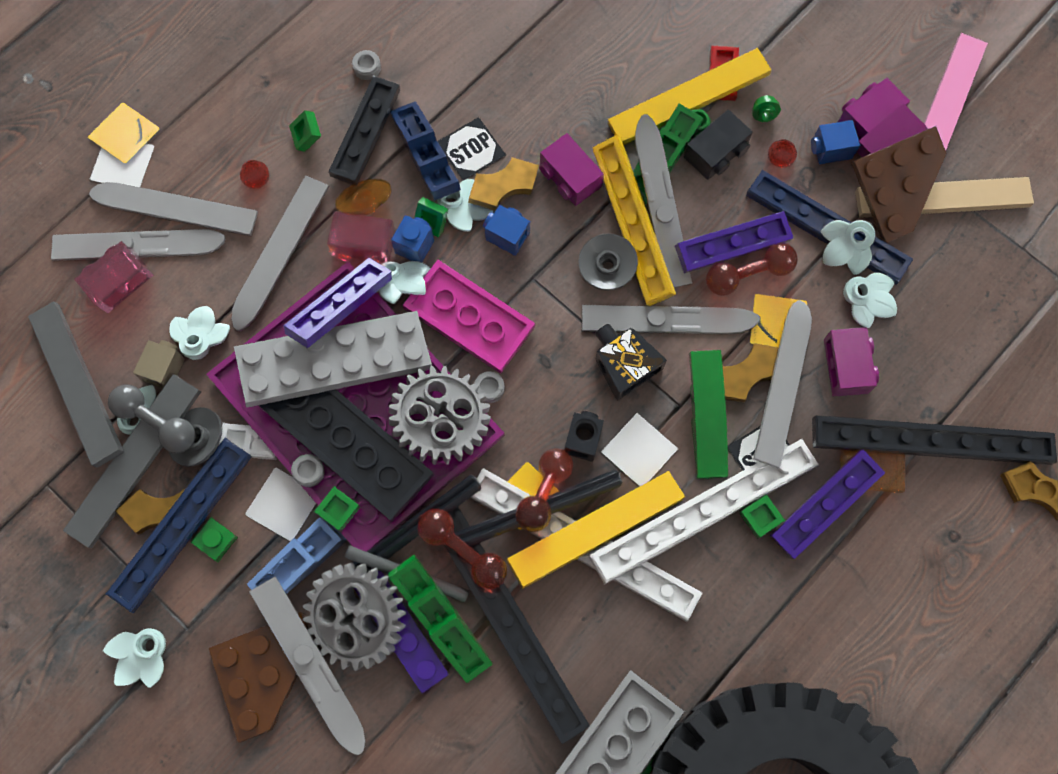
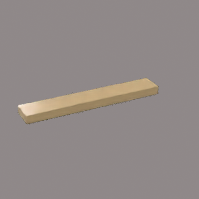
(969, 196)

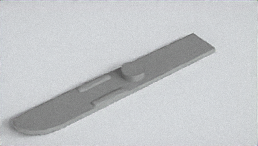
(660, 196)
(175, 207)
(143, 243)
(277, 252)
(669, 319)
(784, 385)
(309, 665)

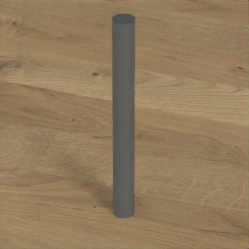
(386, 566)

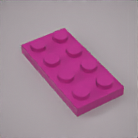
(470, 316)

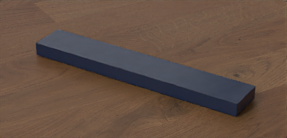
(814, 217)
(178, 525)

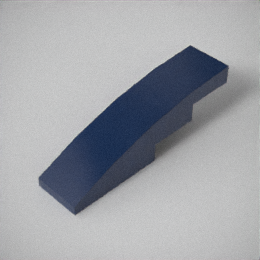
(425, 151)

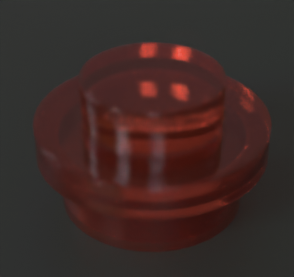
(782, 153)
(254, 174)

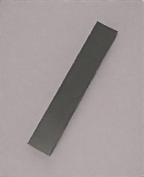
(76, 385)
(129, 467)

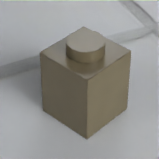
(158, 363)

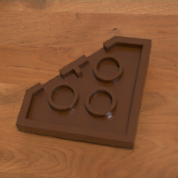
(900, 180)
(253, 680)

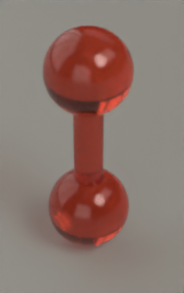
(778, 260)
(534, 511)
(438, 528)

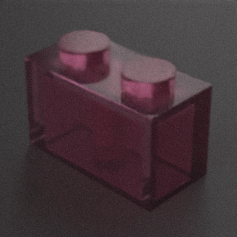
(361, 237)
(113, 276)

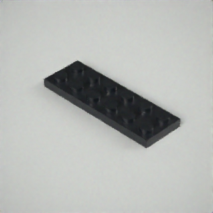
(353, 448)

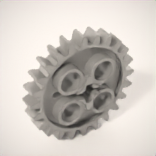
(422, 434)
(375, 601)

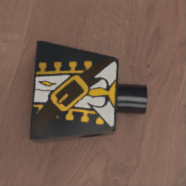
(626, 360)

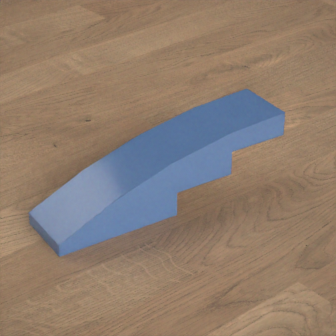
(301, 556)

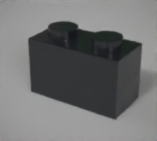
(718, 145)

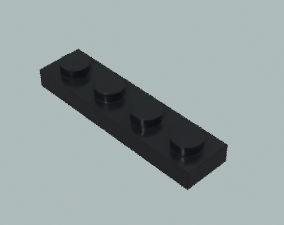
(364, 130)

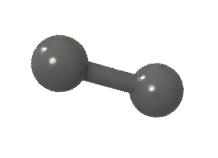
(174, 434)

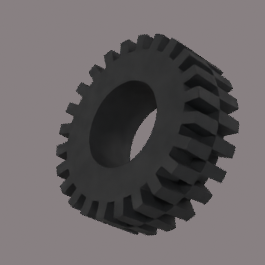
(779, 722)

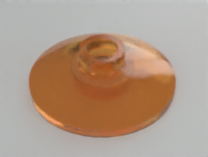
(364, 197)

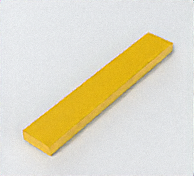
(693, 93)
(634, 220)
(595, 529)

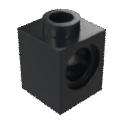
(579, 448)

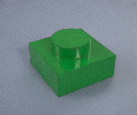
(305, 130)
(433, 214)
(337, 509)
(762, 516)
(214, 539)

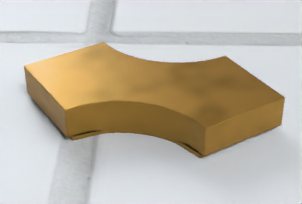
(493, 188)
(754, 369)
(1029, 484)
(145, 511)

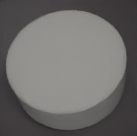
(366, 65)
(492, 385)
(307, 470)

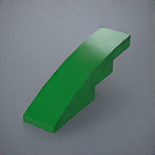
(675, 137)
(709, 414)
(440, 619)

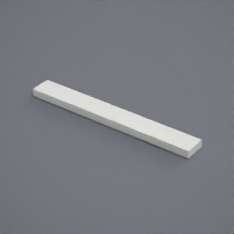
(700, 513)
(644, 580)

